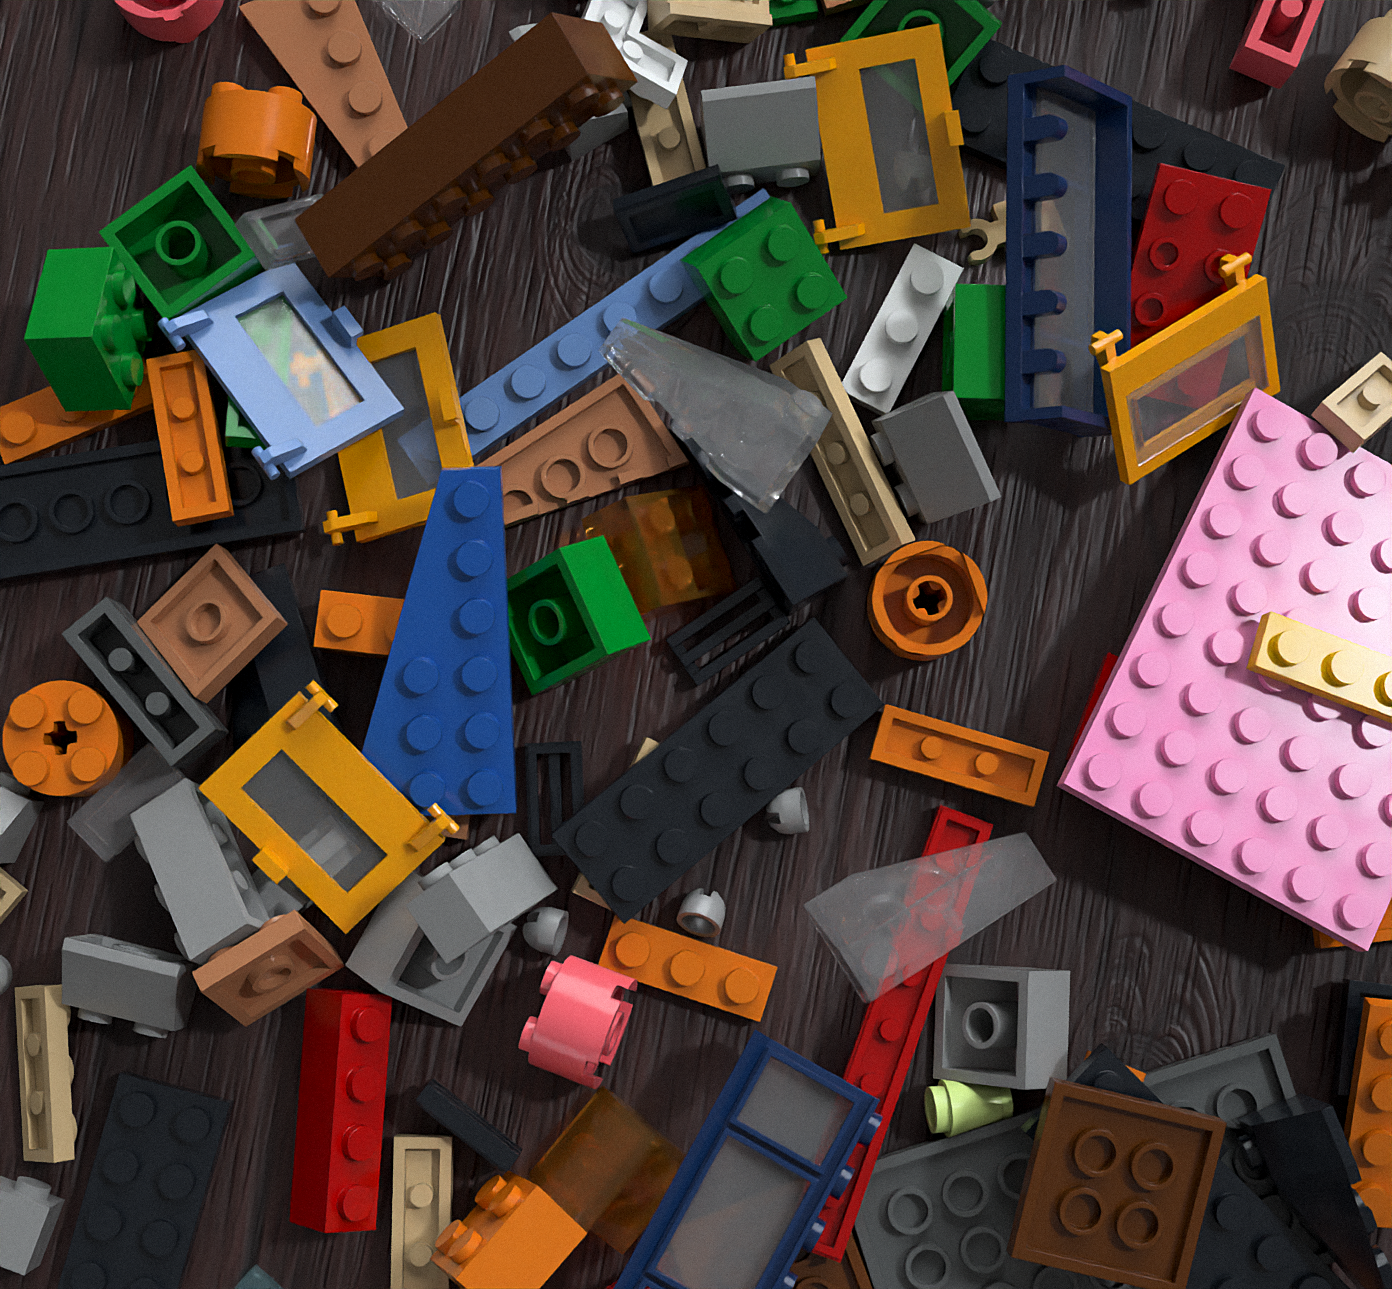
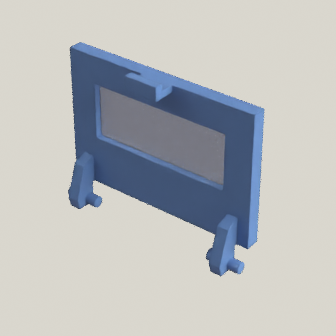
(288, 368)

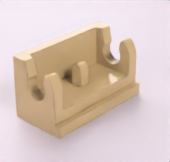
(710, 19)

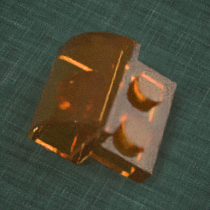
(609, 1170)

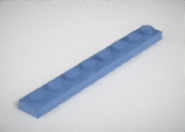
(571, 353)

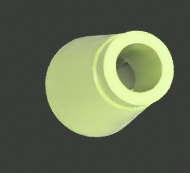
(964, 1106)

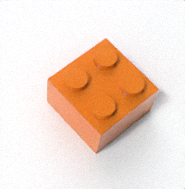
(508, 1239)

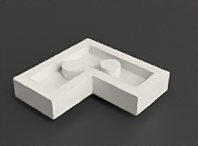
(653, 65)

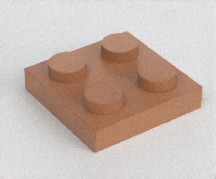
(211, 623)
(267, 968)

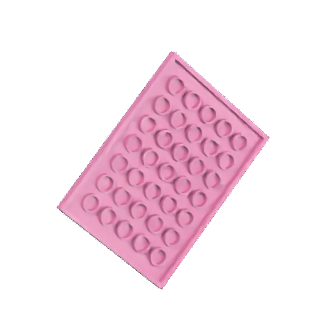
(1230, 762)

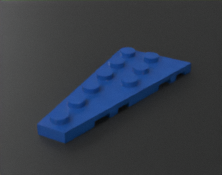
(447, 686)

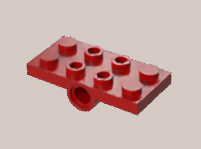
(1182, 237)

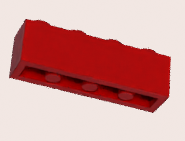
(340, 1110)

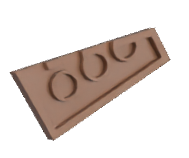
(334, 67)
(585, 452)

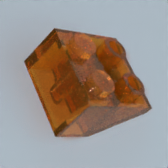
(665, 548)

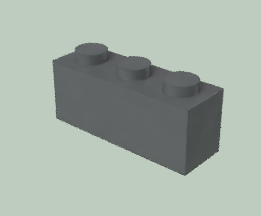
(144, 683)

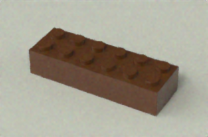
(468, 149)

